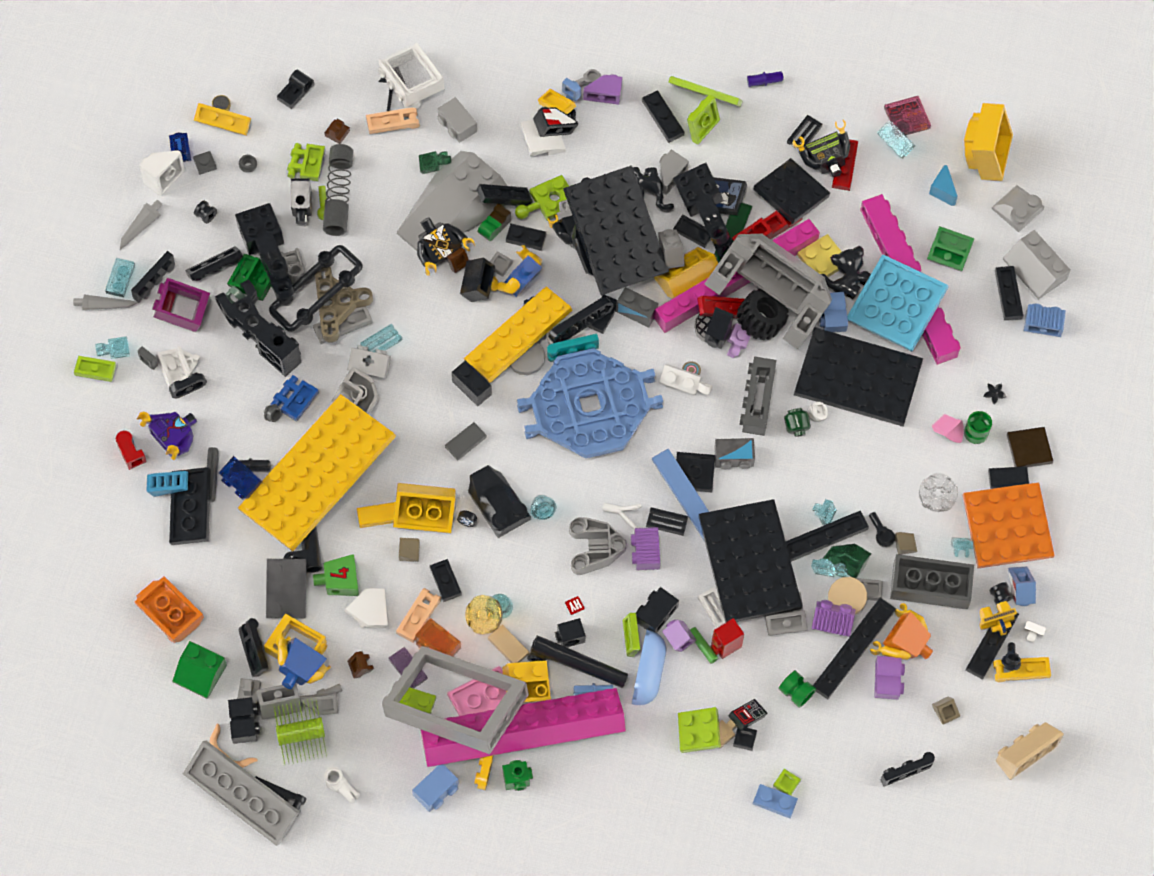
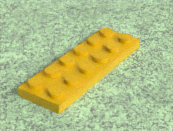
(518, 334)

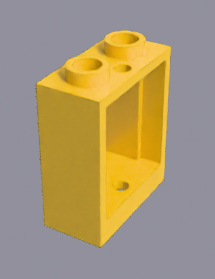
(284, 626)

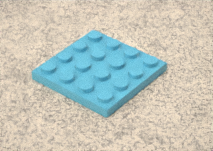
(897, 302)

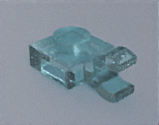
(116, 348)

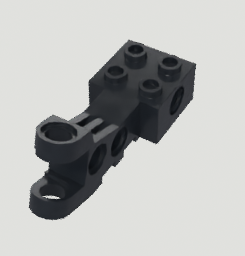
(701, 196)
(263, 236)
(271, 339)

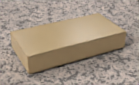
(508, 645)

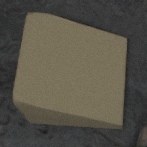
(905, 543)
(946, 710)

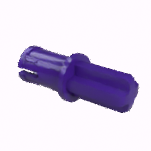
(764, 78)

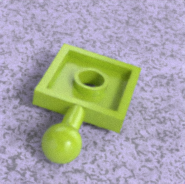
(541, 196)

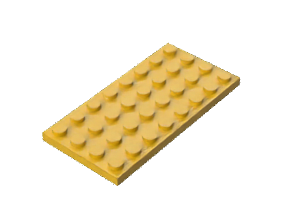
(317, 472)

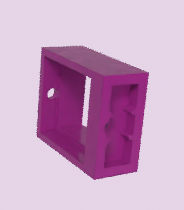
(184, 290)

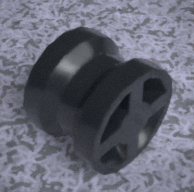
(205, 211)
(1001, 593)

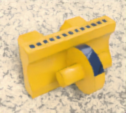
(997, 621)

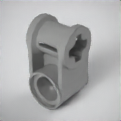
(294, 264)

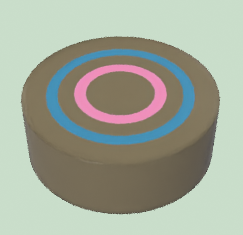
(692, 367)

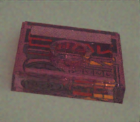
(908, 115)

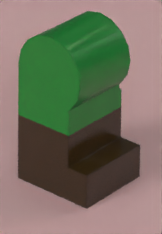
(495, 222)

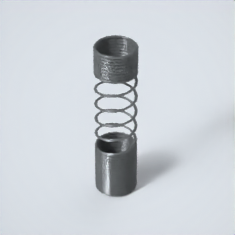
(337, 210)

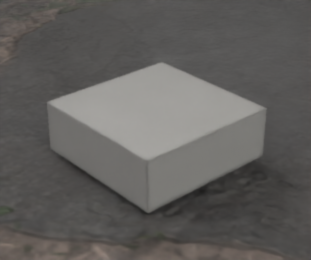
(501, 262)

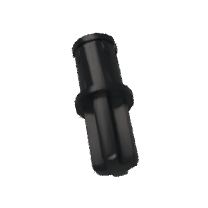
(257, 465)

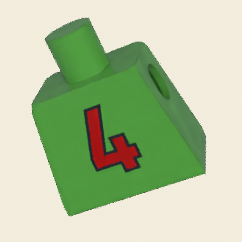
(339, 577)

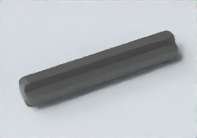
(212, 463)

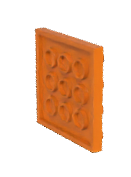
(1008, 525)

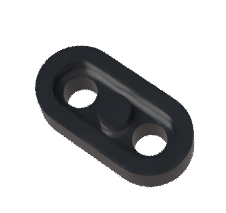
(188, 385)

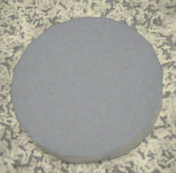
(530, 361)

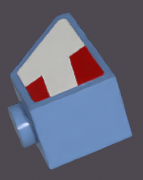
(1022, 586)

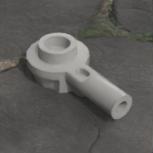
(589, 77)

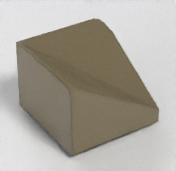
(409, 549)

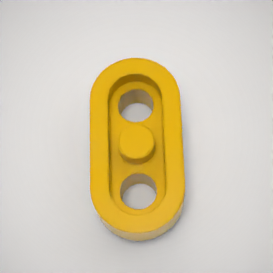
(481, 778)

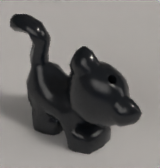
(652, 184)
(849, 263)

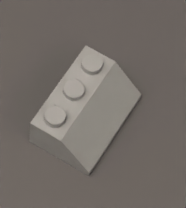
(1037, 264)

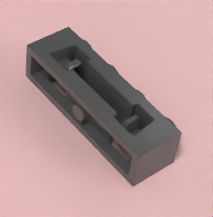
(763, 368)

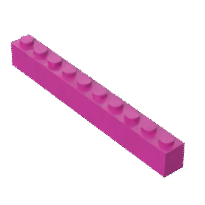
(894, 245)
(686, 304)

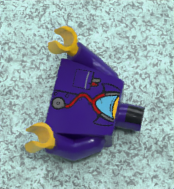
(170, 431)

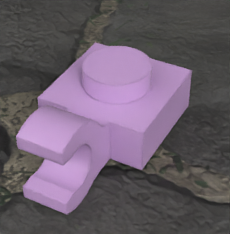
(738, 340)

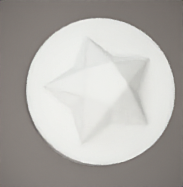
(817, 411)

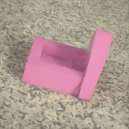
(950, 428)

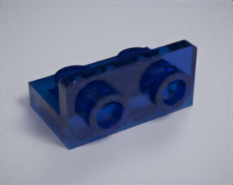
(240, 477)

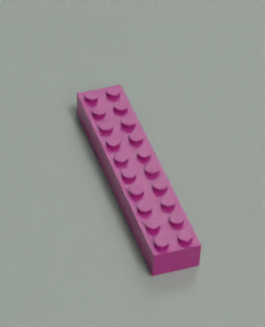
(535, 726)

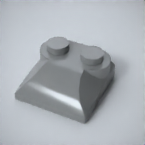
(1018, 208)

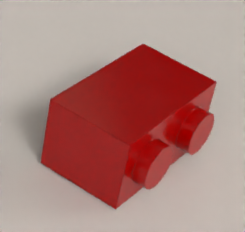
(727, 638)

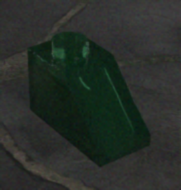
(850, 555)

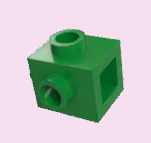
(517, 775)

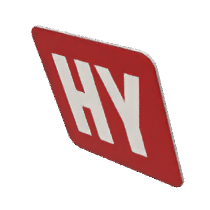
(574, 605)

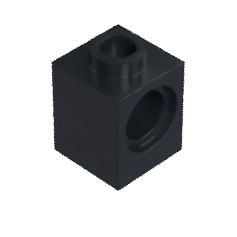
(570, 633)

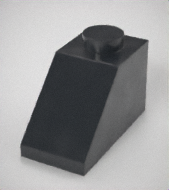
(718, 328)

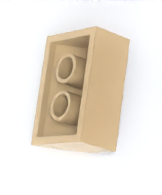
(1028, 749)

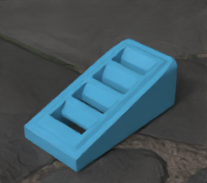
(155, 483)

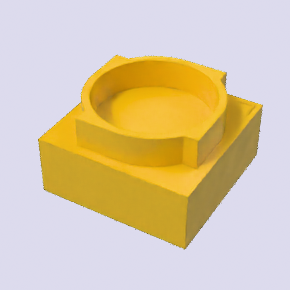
(988, 141)

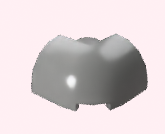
(358, 389)

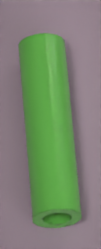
(704, 646)

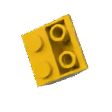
(535, 676)

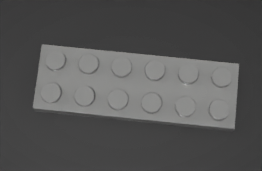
(241, 792)

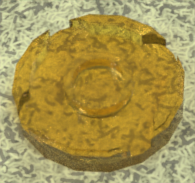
(484, 614)

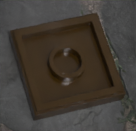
(1030, 447)

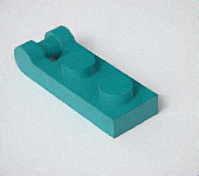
(572, 346)

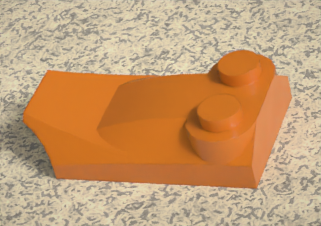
(169, 609)

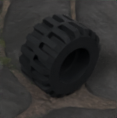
(755, 322)

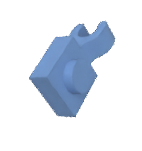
(571, 89)

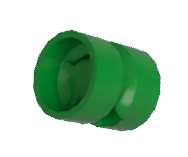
(978, 427)
(796, 688)

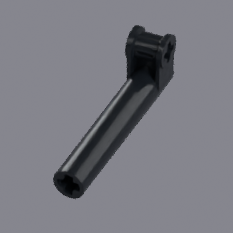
(309, 551)
(546, 649)

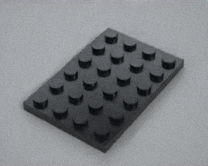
(616, 230)
(858, 376)
(750, 561)

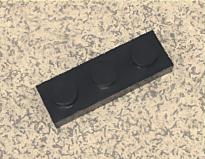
(663, 116)
(504, 194)
(214, 264)
(153, 277)
(1009, 293)

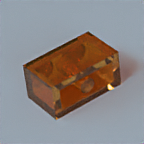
(437, 638)

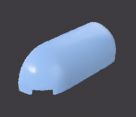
(649, 669)

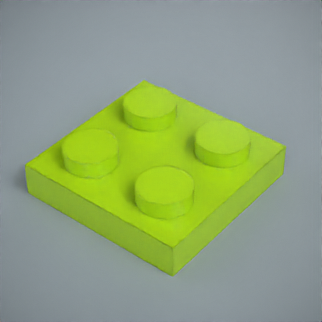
(703, 119)
(699, 730)

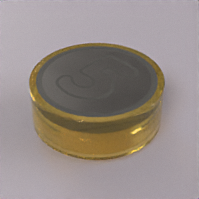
(221, 102)

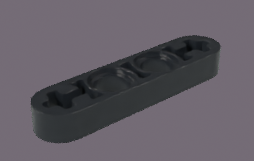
(581, 320)

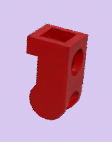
(126, 447)

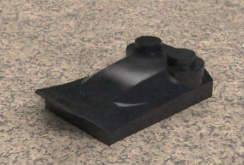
(497, 501)

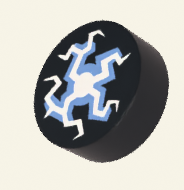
(467, 518)

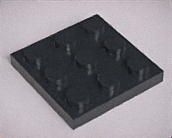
(791, 191)

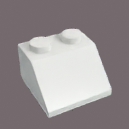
(161, 170)

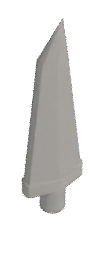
(143, 219)
(96, 302)

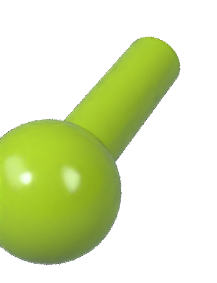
(322, 197)

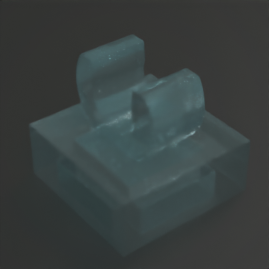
(825, 512)
(961, 544)

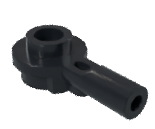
(884, 536)
(1011, 660)

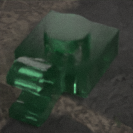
(430, 161)

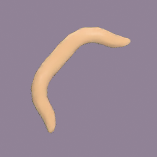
(213, 740)

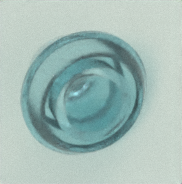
(543, 507)
(506, 604)

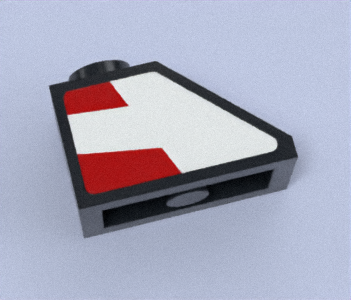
(554, 122)

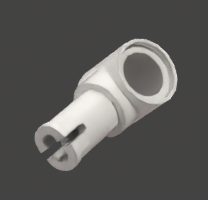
(341, 784)

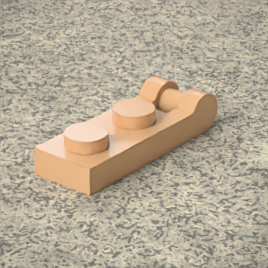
(392, 120)
(418, 615)

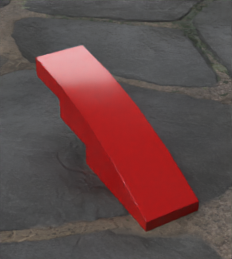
(770, 226)

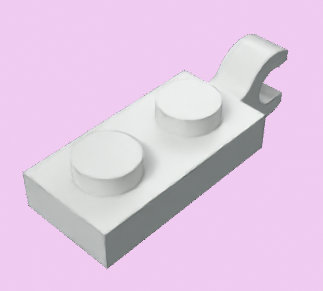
(683, 380)

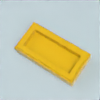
(554, 99)

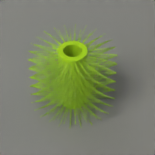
(299, 731)

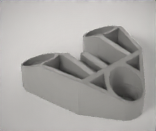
(600, 541)

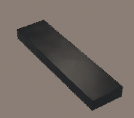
(987, 651)

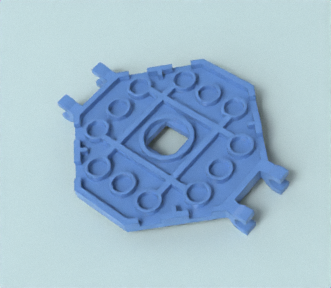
(582, 375)

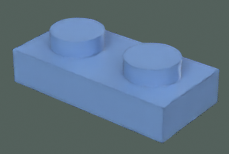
(775, 801)

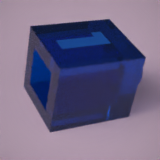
(180, 142)

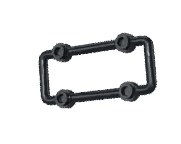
(325, 260)

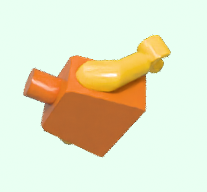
(906, 638)

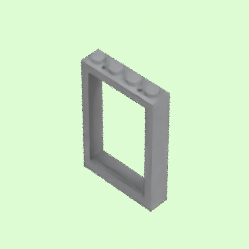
(495, 726)

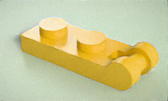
(1030, 669)

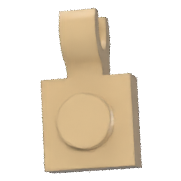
(726, 731)

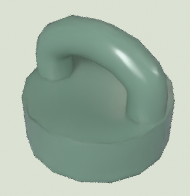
(236, 292)

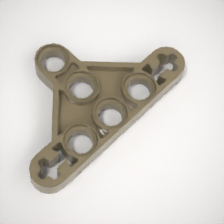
(337, 308)

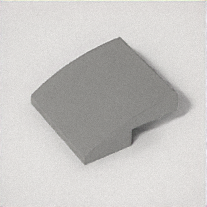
(786, 622)

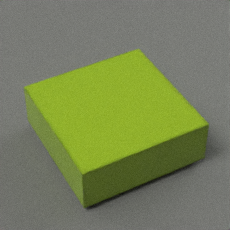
(786, 782)

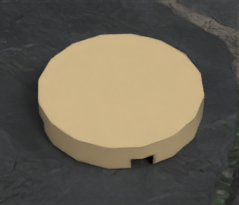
(848, 591)

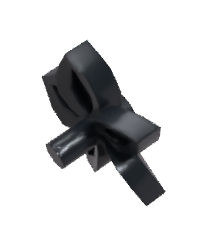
(995, 393)

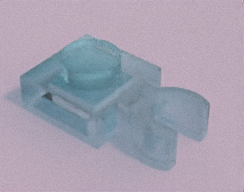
(826, 568)

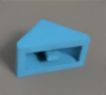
(943, 187)

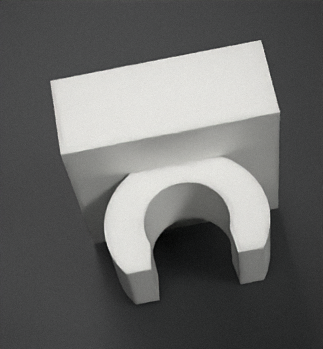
(1034, 629)

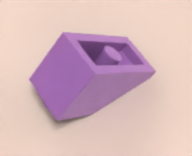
(604, 90)

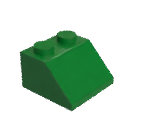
(199, 669)

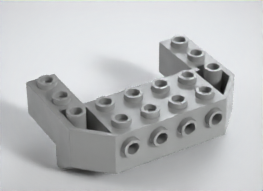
(779, 276)

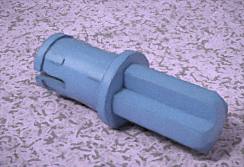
(582, 689)

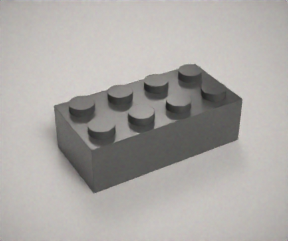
(932, 581)

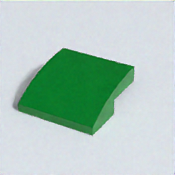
(950, 248)
(252, 269)

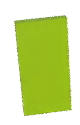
(705, 91)

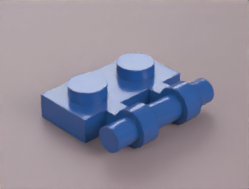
(299, 400)

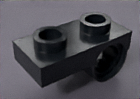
(296, 88)

